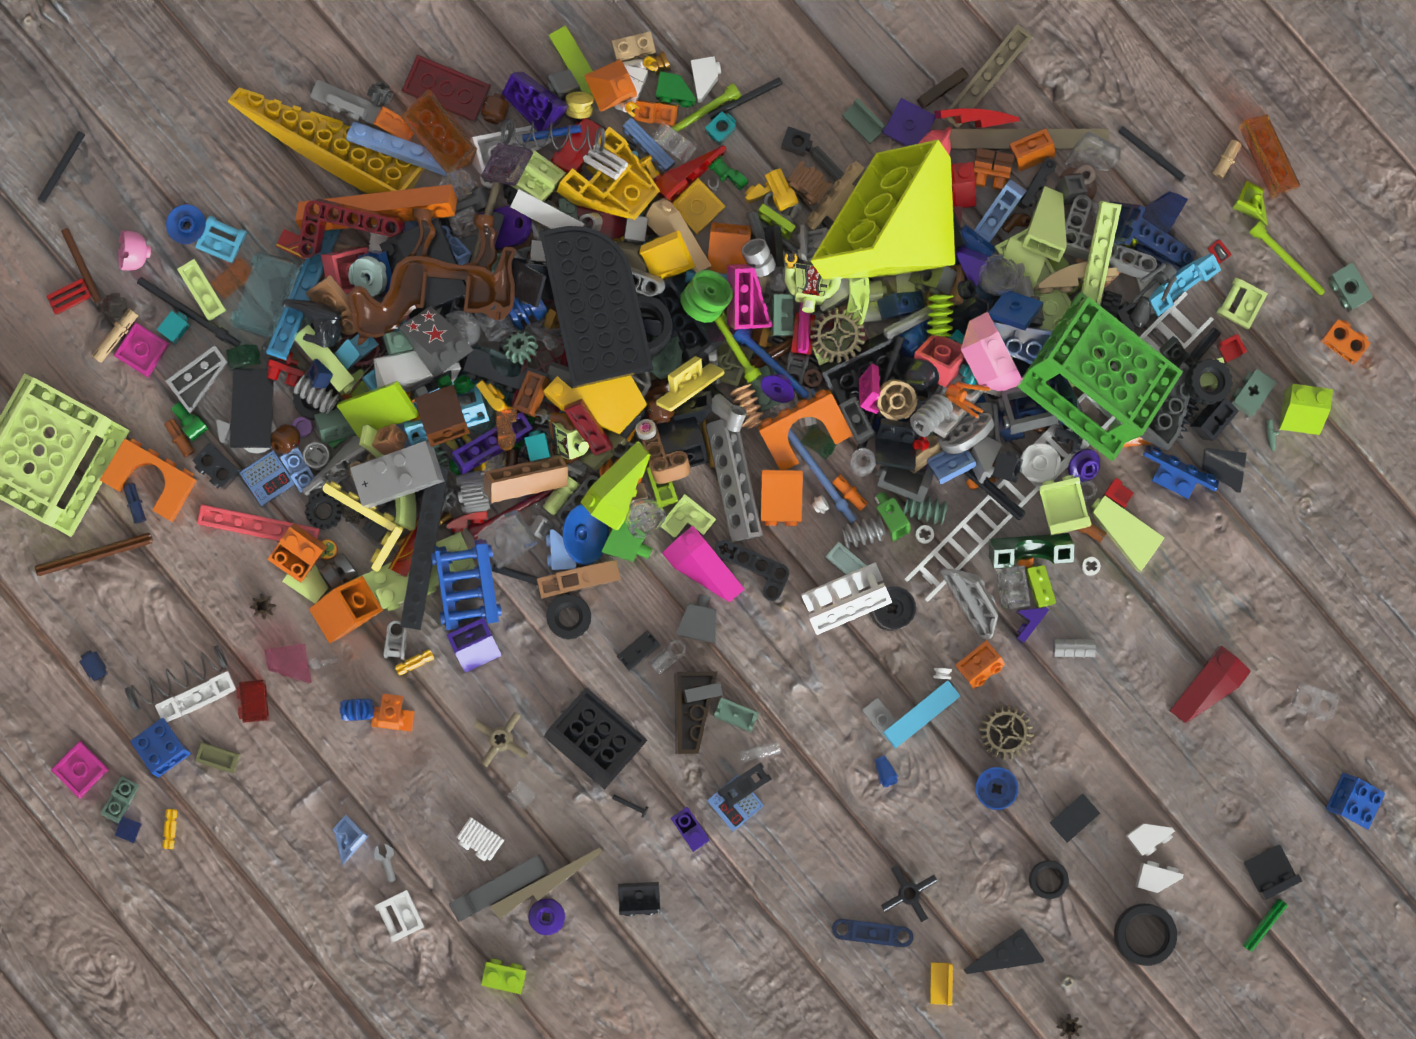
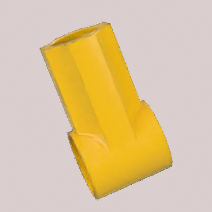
(782, 194)

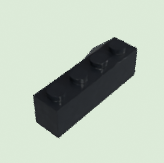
(695, 336)

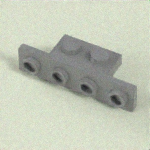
(343, 101)

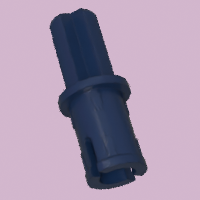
(134, 503)

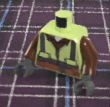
(564, 436)

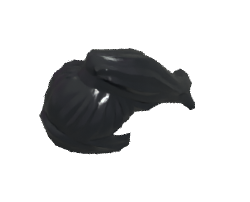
(324, 321)

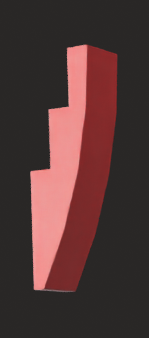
(982, 117)

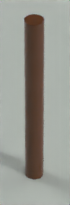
(81, 265)

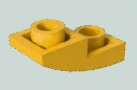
(756, 193)

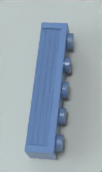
(648, 145)

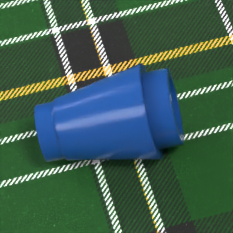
(886, 773)

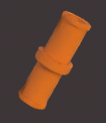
(850, 492)

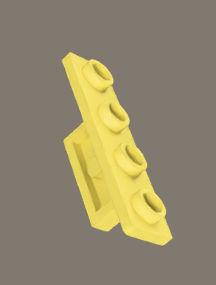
(687, 382)

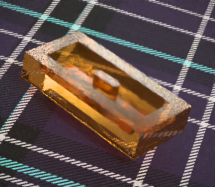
(232, 278)

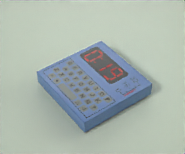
(267, 478)
(738, 813)

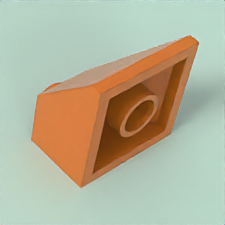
(611, 85)

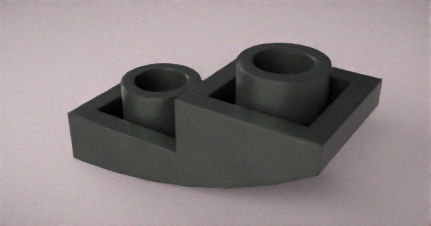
(1176, 353)

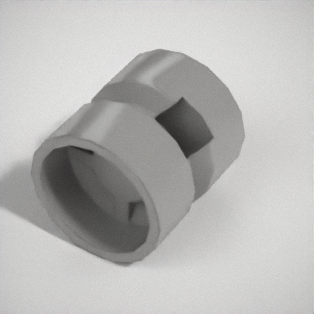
(758, 256)
(317, 455)

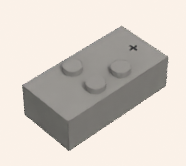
(396, 474)

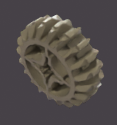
(828, 335)
(1022, 739)

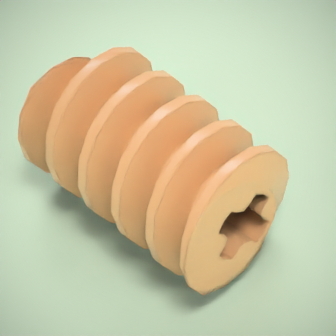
(747, 402)

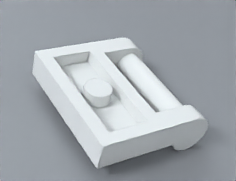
(405, 913)

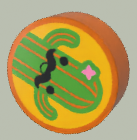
(331, 550)

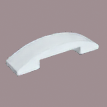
(196, 697)

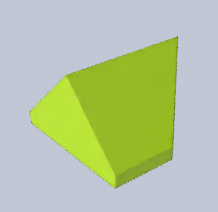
(1252, 202)

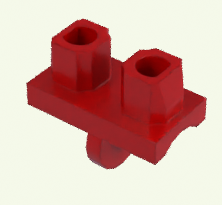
(293, 374)

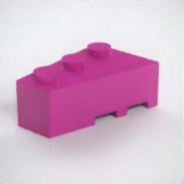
(747, 305)

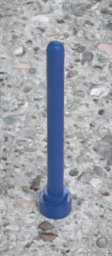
(743, 336)

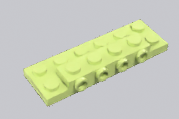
(391, 587)

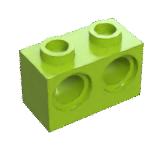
(664, 493)

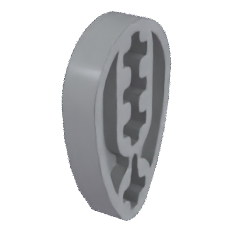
(967, 433)

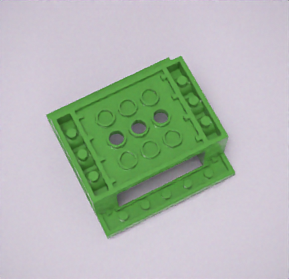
(1072, 355)

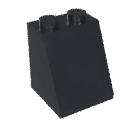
(683, 436)

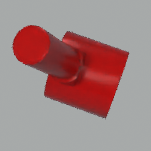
(921, 443)

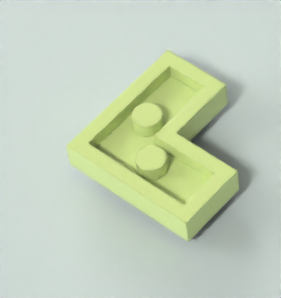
(687, 512)

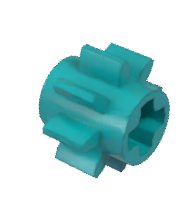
(967, 374)

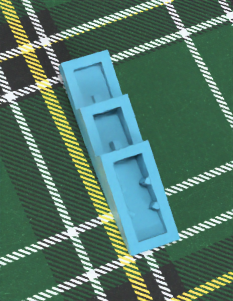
(921, 714)

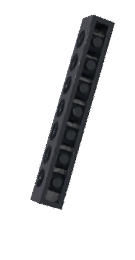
(421, 559)

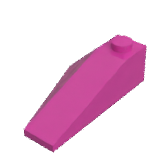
(698, 561)

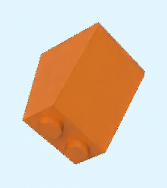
(726, 245)
(781, 497)
(345, 609)

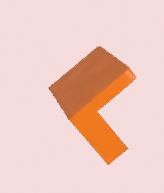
(1033, 149)

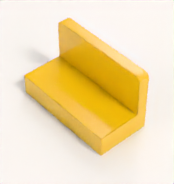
(941, 983)

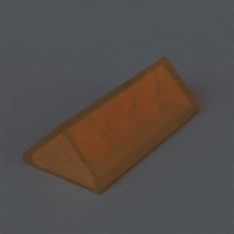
(439, 133)
(1269, 155)

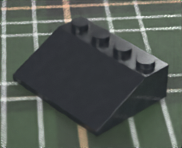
(438, 290)
(844, 376)
(595, 738)

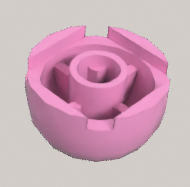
(132, 250)

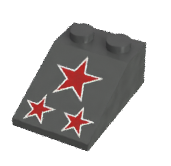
(435, 340)

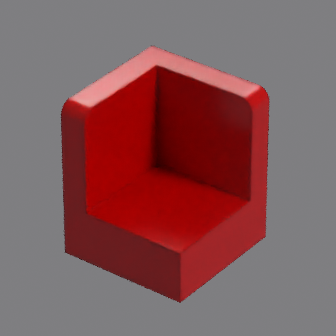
(1231, 348)
(1118, 493)

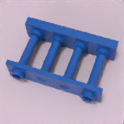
(449, 589)
(483, 591)

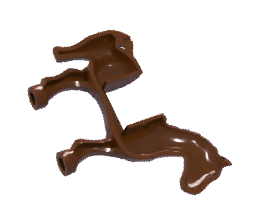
(410, 281)

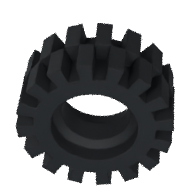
(1111, 302)
(312, 505)

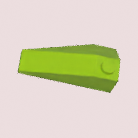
(613, 491)

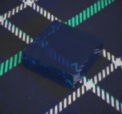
(128, 829)

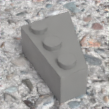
(197, 377)

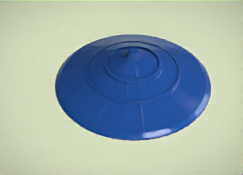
(584, 536)

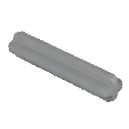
(907, 323)

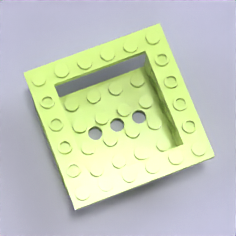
(22, 428)

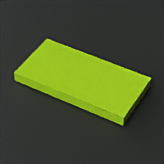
(378, 408)

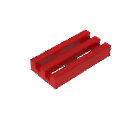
(50, 297)

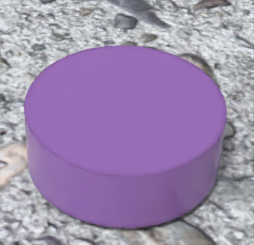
(304, 426)

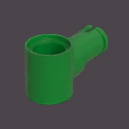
(192, 424)

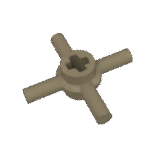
(492, 733)

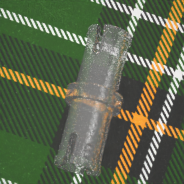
(759, 752)

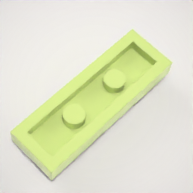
(201, 289)

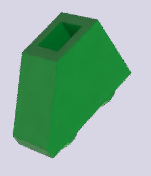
(674, 89)

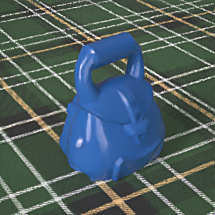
(914, 339)

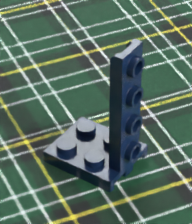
(1132, 226)

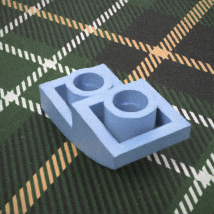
(297, 468)

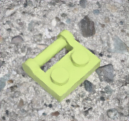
(1248, 306)

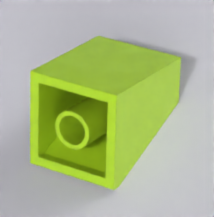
(1305, 408)

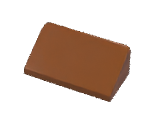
(531, 393)

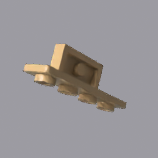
(837, 197)

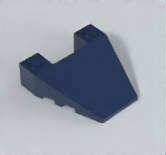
(1027, 406)

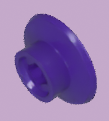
(778, 388)
(1080, 460)
(556, 919)

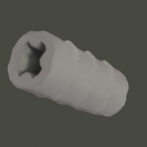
(1074, 648)

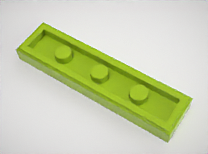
(572, 56)

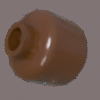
(495, 108)
(657, 413)
(285, 439)

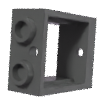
(1026, 423)

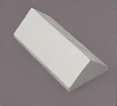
(406, 369)

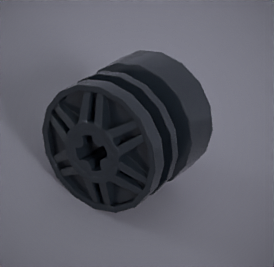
(904, 611)

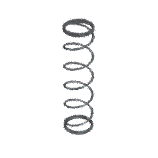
(510, 132)
(131, 695)

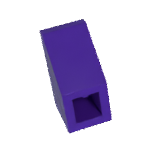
(690, 829)

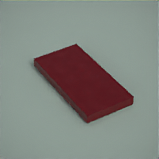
(453, 89)

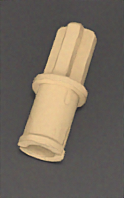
(1227, 159)

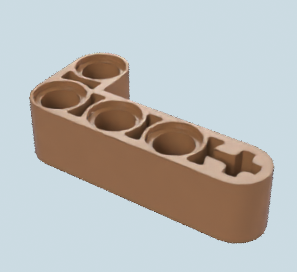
(665, 467)

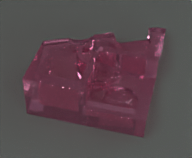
(289, 661)

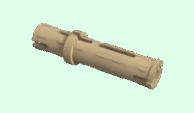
(120, 328)

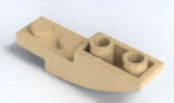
(1067, 279)

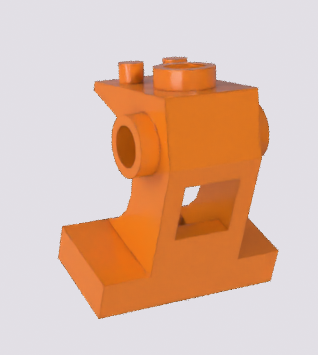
(391, 715)

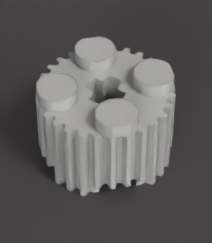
(472, 492)

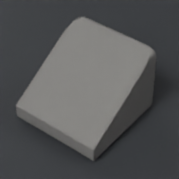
(223, 431)

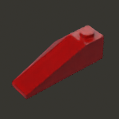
(677, 180)

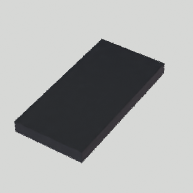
(251, 409)

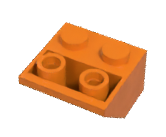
(297, 552)

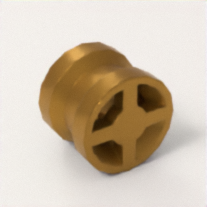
(661, 64)

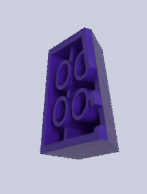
(534, 101)

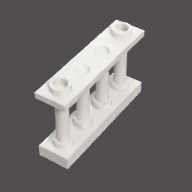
(848, 608)

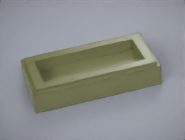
(217, 757)

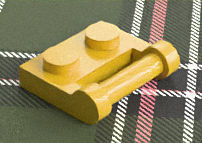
(493, 396)

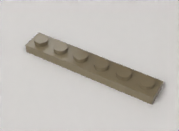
(991, 71)

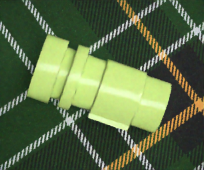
(560, 496)

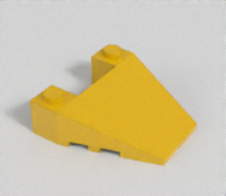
(621, 197)
(611, 402)

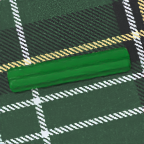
(1264, 925)

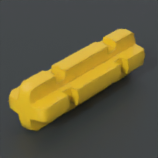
(414, 662)
(169, 829)

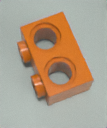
(1342, 346)

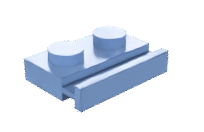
(947, 466)

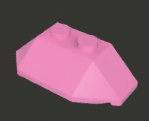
(988, 355)

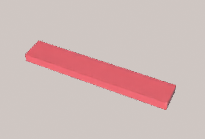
(247, 523)

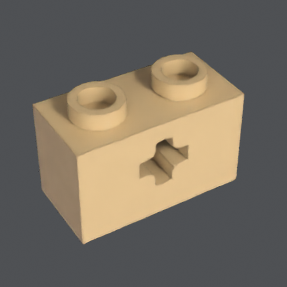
(634, 47)

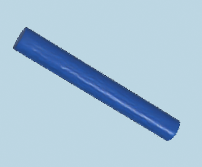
(555, 133)

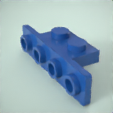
(1178, 475)

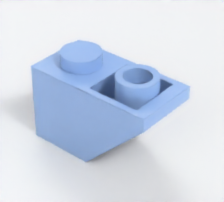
(559, 558)

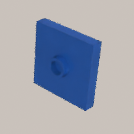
(1015, 310)

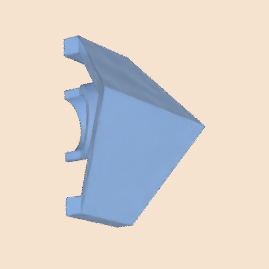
(348, 837)

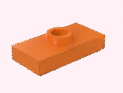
(393, 124)

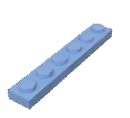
(393, 147)

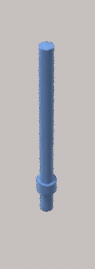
(841, 504)

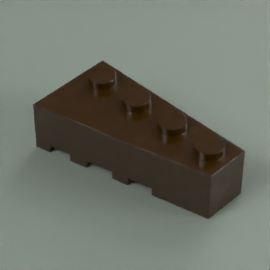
(690, 716)

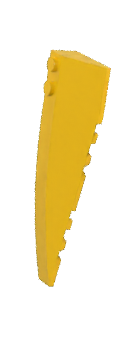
(325, 144)

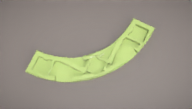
(858, 304)
(404, 505)

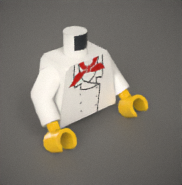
(638, 75)

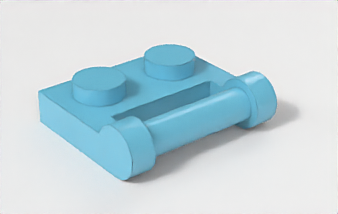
(219, 246)

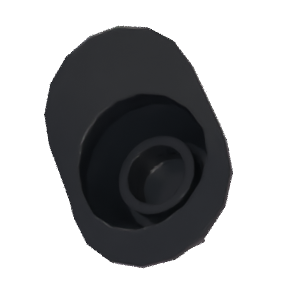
(918, 373)

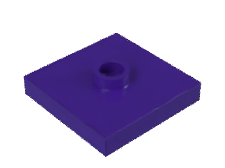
(908, 123)

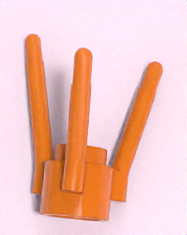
(957, 395)

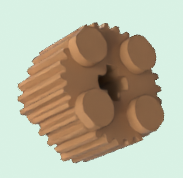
(808, 183)

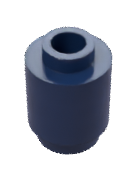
(93, 665)

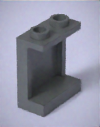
(905, 482)

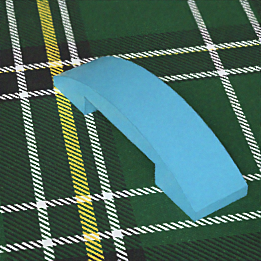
(1187, 276)

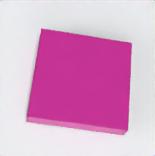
(141, 349)
(80, 769)

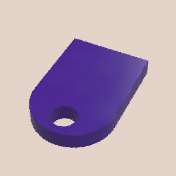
(510, 232)

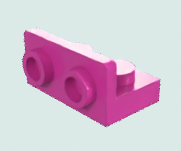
(869, 389)

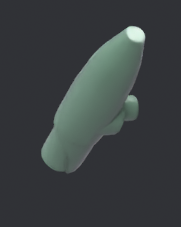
(1271, 434)

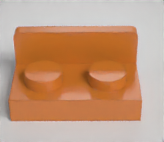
(980, 664)

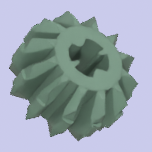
(518, 353)

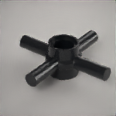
(917, 888)

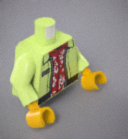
(808, 285)

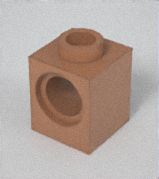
(389, 439)

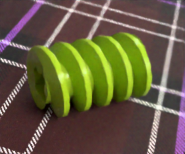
(939, 315)

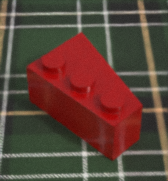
(568, 157)

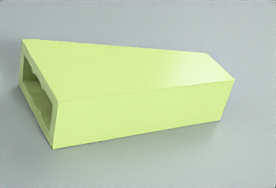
(1047, 226)
(341, 378)
(1128, 533)

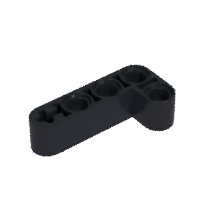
(754, 557)

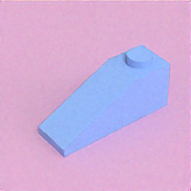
(1000, 210)

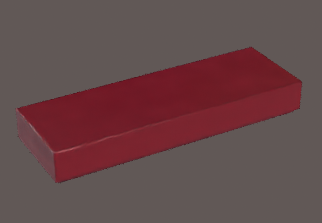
(588, 427)

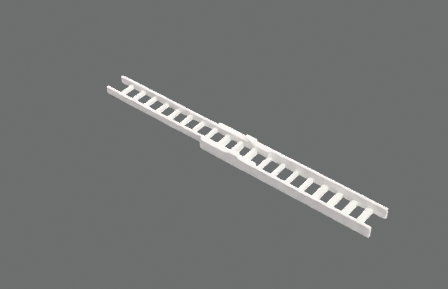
(1046, 438)

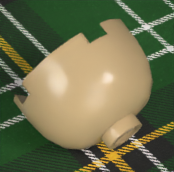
(896, 400)

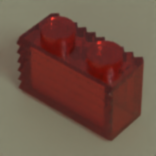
(253, 701)

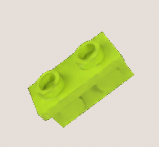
(774, 219)
(1040, 586)
(503, 976)

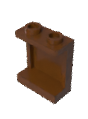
(441, 415)

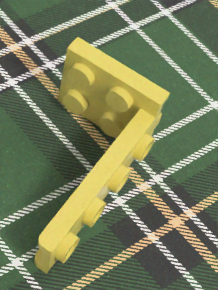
(385, 520)

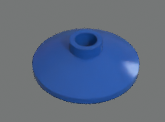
(179, 218)

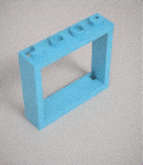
(469, 412)

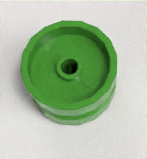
(706, 296)

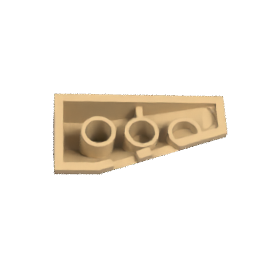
(665, 219)

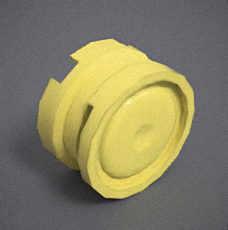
(579, 105)

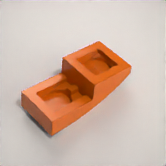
(655, 112)

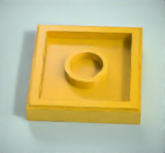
(698, 206)

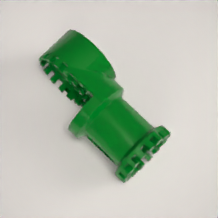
(726, 172)

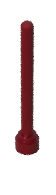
(476, 528)

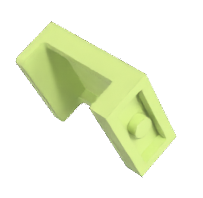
(1064, 505)

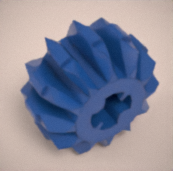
(356, 709)

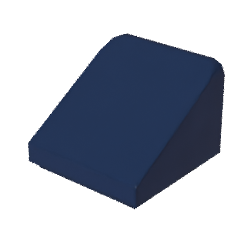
(319, 374)

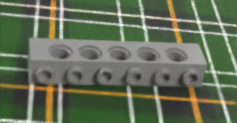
(734, 482)

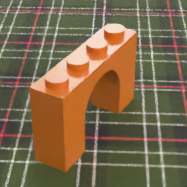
(776, 430)
(177, 483)

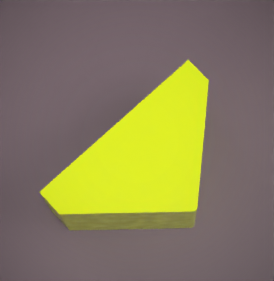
(894, 217)

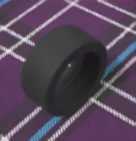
(1049, 864)

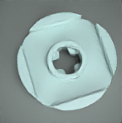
(376, 271)

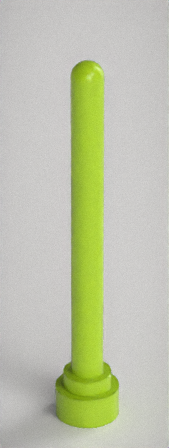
(730, 94)
(1260, 232)
(751, 372)

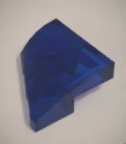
(1164, 210)

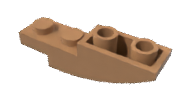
(578, 579)

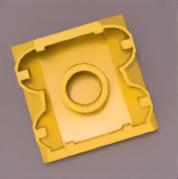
(667, 255)

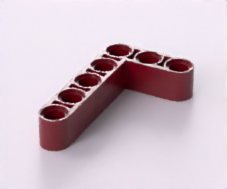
(344, 219)

